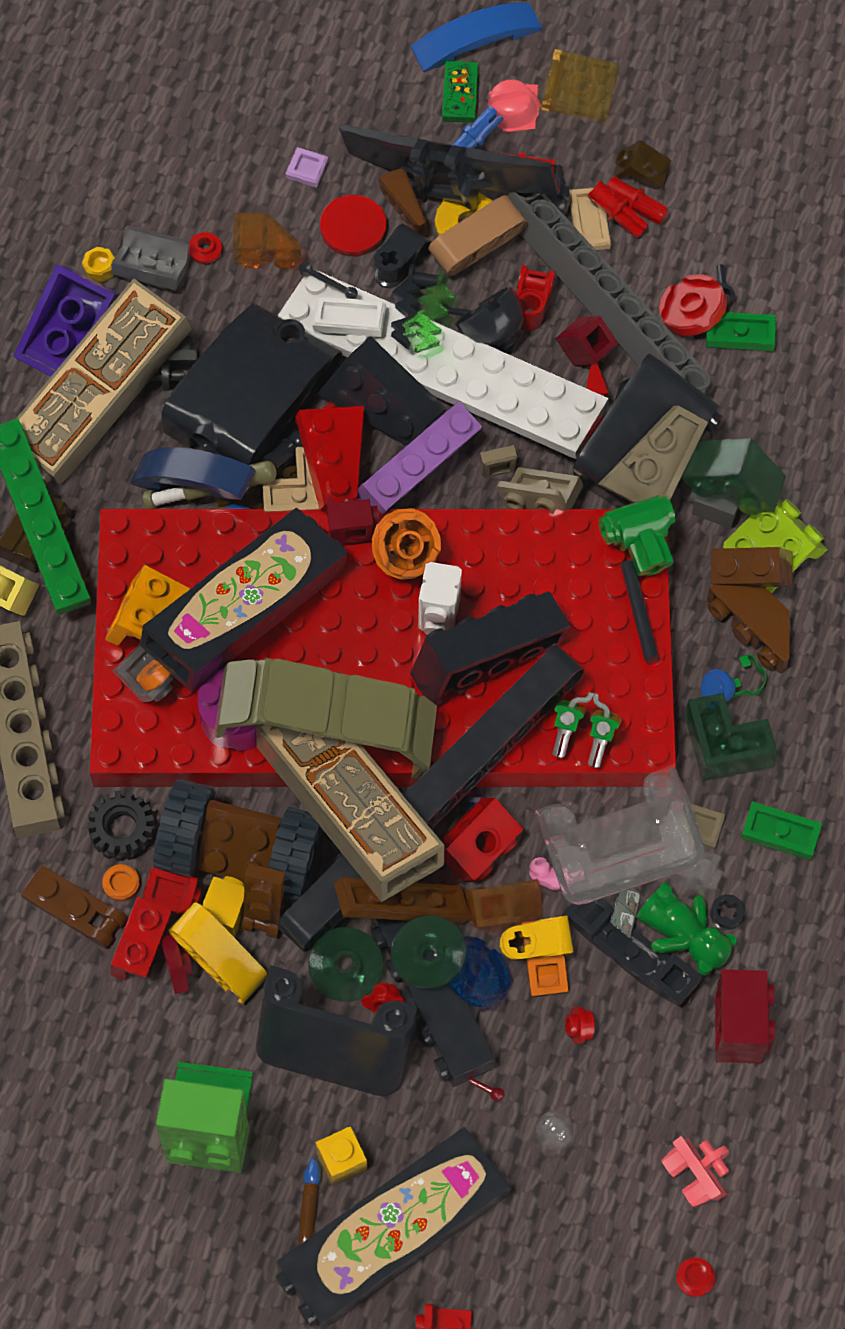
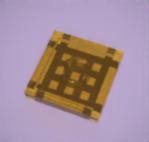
(579, 86)

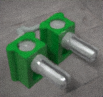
(568, 720)

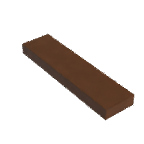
(410, 903)

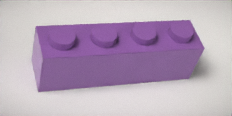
(419, 458)

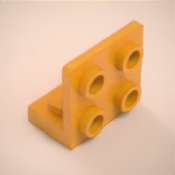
(145, 598)

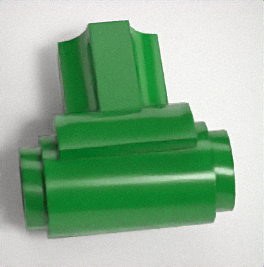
(642, 532)

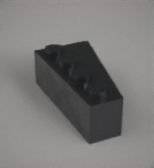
(487, 645)

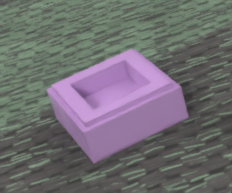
(306, 167)

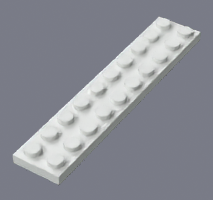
(474, 374)

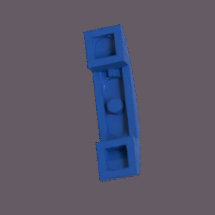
(473, 32)

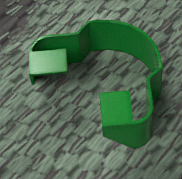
(745, 661)

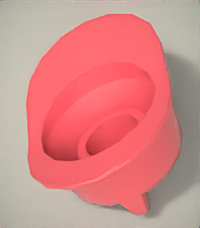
(516, 105)

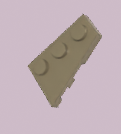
(658, 458)

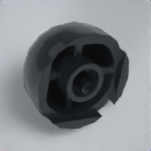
(494, 320)

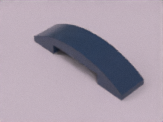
(193, 468)

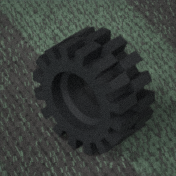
(117, 806)

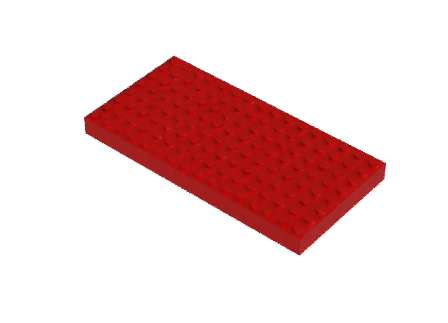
(370, 629)

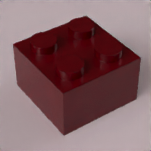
(742, 1016)

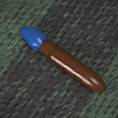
(309, 1200)

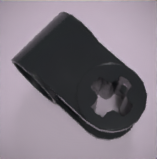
(397, 253)

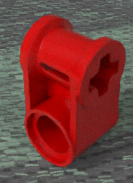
(534, 291)

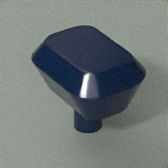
(471, 799)

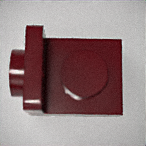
(177, 963)

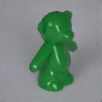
(686, 929)

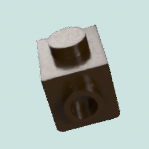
(642, 164)

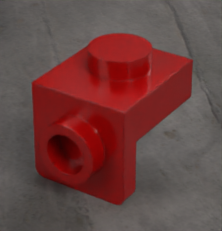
(171, 890)

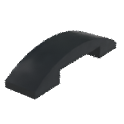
(656, 971)

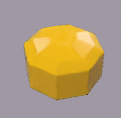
(98, 264)

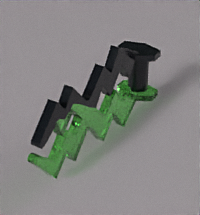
(437, 294)

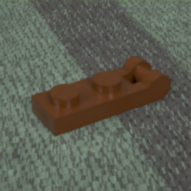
(263, 899)
(73, 906)

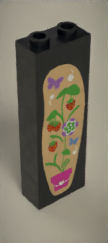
(243, 599)
(391, 1229)

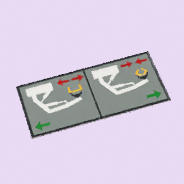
(626, 910)

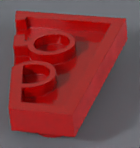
(332, 450)

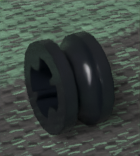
(724, 922)

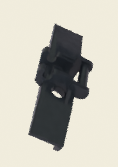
(466, 167)

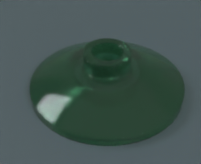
(423, 936)
(353, 981)

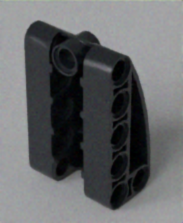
(249, 386)

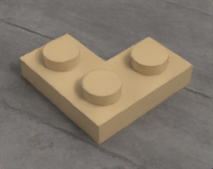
(291, 493)

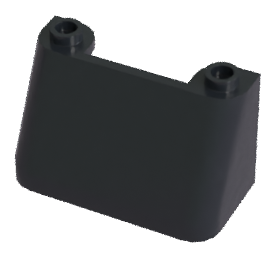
(635, 412)
(332, 1045)

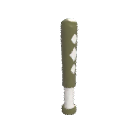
(264, 473)

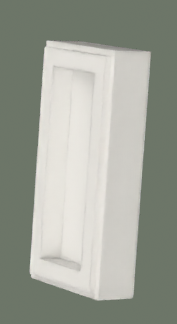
(349, 316)

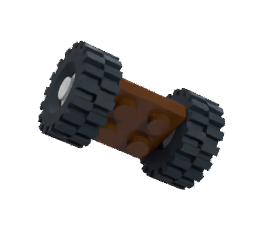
(226, 838)

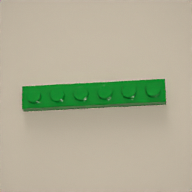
(40, 521)

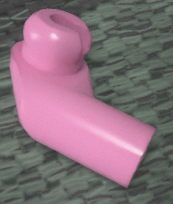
(546, 875)

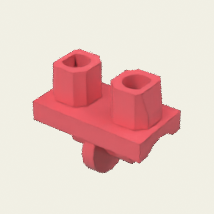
(686, 1156)

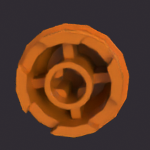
(405, 543)

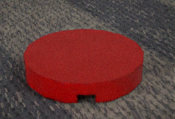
(353, 225)
(693, 305)

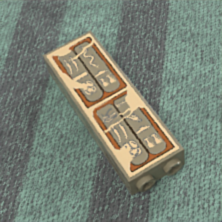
(100, 379)

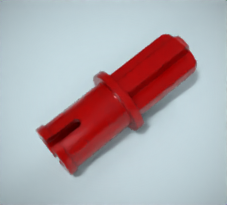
(638, 200)
(617, 209)

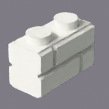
(439, 597)

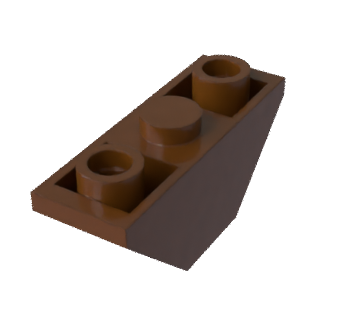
(756, 620)

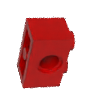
(460, 842)

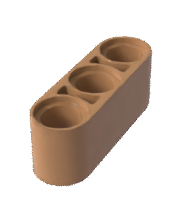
(477, 235)

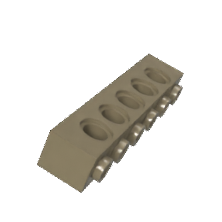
(27, 815)

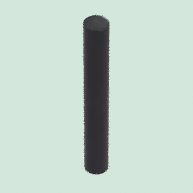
(639, 612)

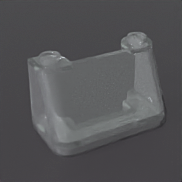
(626, 845)

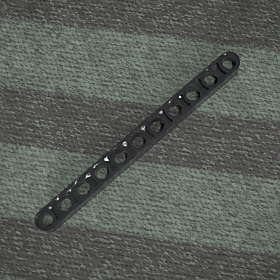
(448, 779)

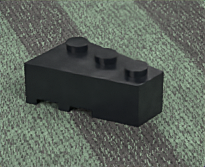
(386, 390)

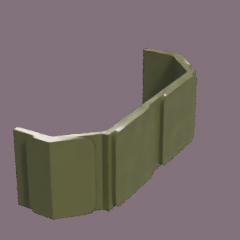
(328, 706)

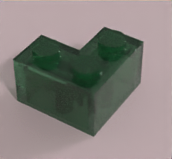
(735, 470)
(724, 747)

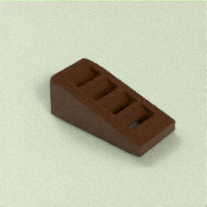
(400, 195)

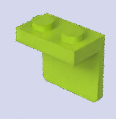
(779, 530)

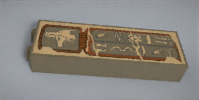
(355, 807)

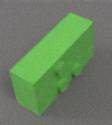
(203, 1126)

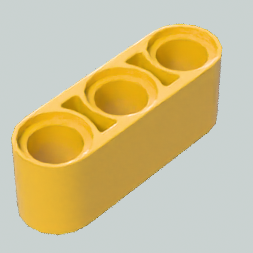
(218, 952)

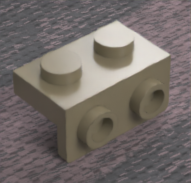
(540, 490)

